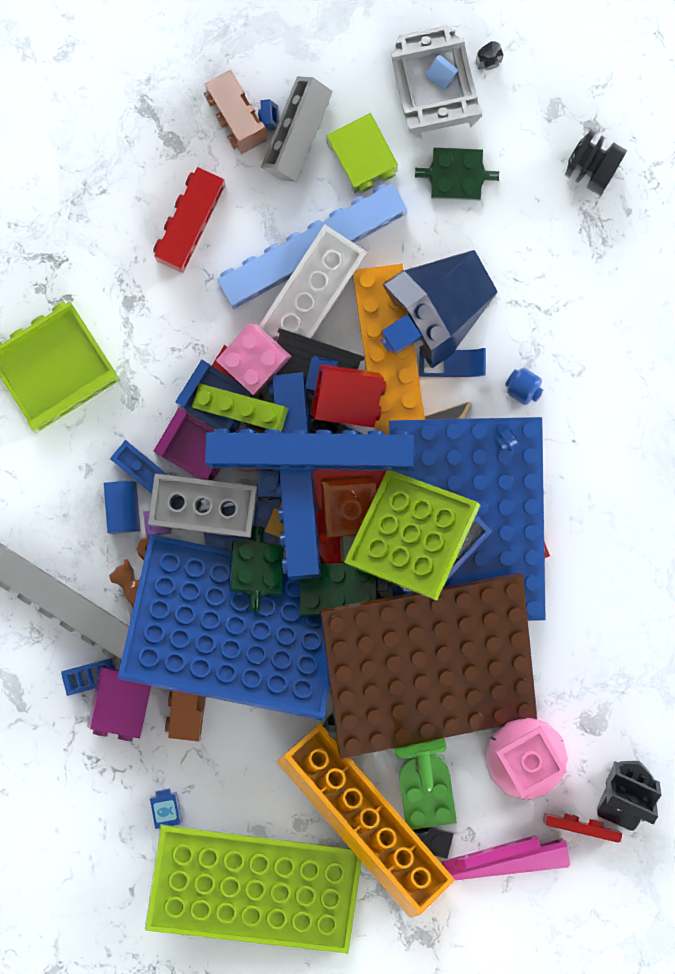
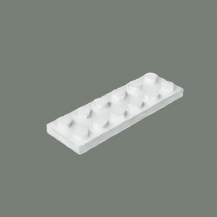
(314, 285)

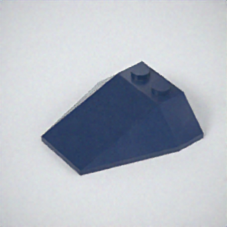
(443, 300)

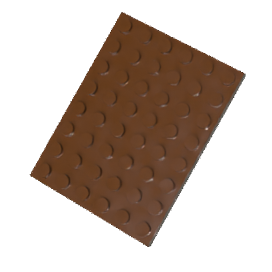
(429, 667)

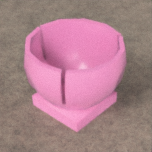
(526, 758)

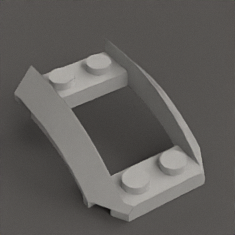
(442, 113)

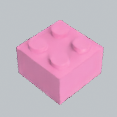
(253, 358)

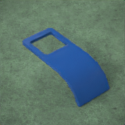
(460, 364)

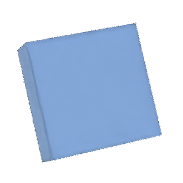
(441, 72)

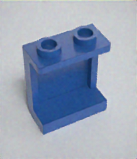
(209, 376)

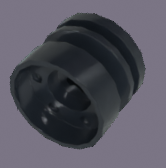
(595, 162)

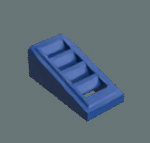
(67, 680)

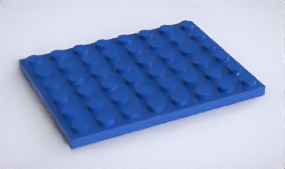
(507, 485)
(206, 642)

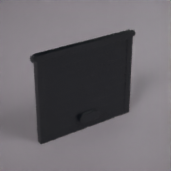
(302, 351)

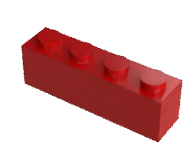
(189, 220)

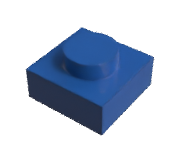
(269, 114)

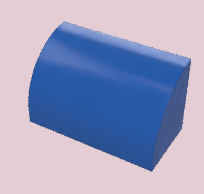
(121, 507)

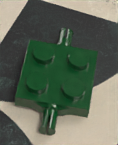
(457, 174)
(256, 568)

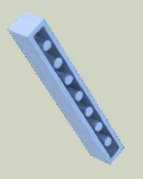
(280, 261)

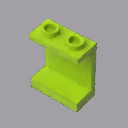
(363, 153)

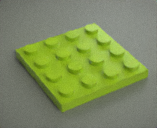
(412, 534)

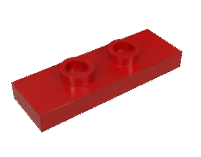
(593, 828)

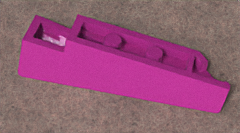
(510, 858)

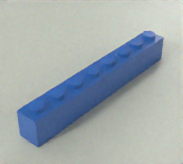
(310, 451)
(297, 486)

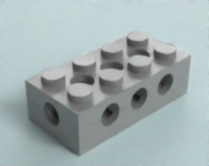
(193, 491)

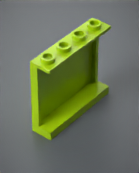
(54, 366)

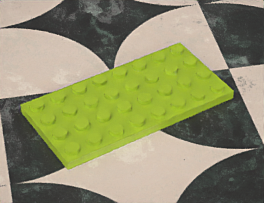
(253, 889)

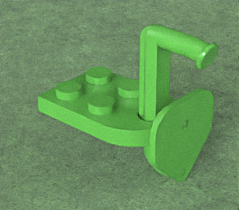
(425, 791)

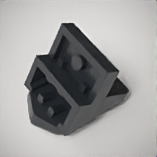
(629, 795)

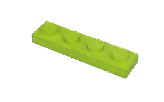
(240, 407)

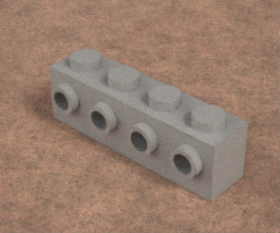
(296, 128)

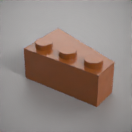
(185, 716)

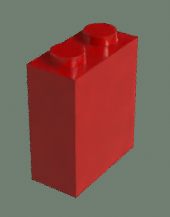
(348, 396)

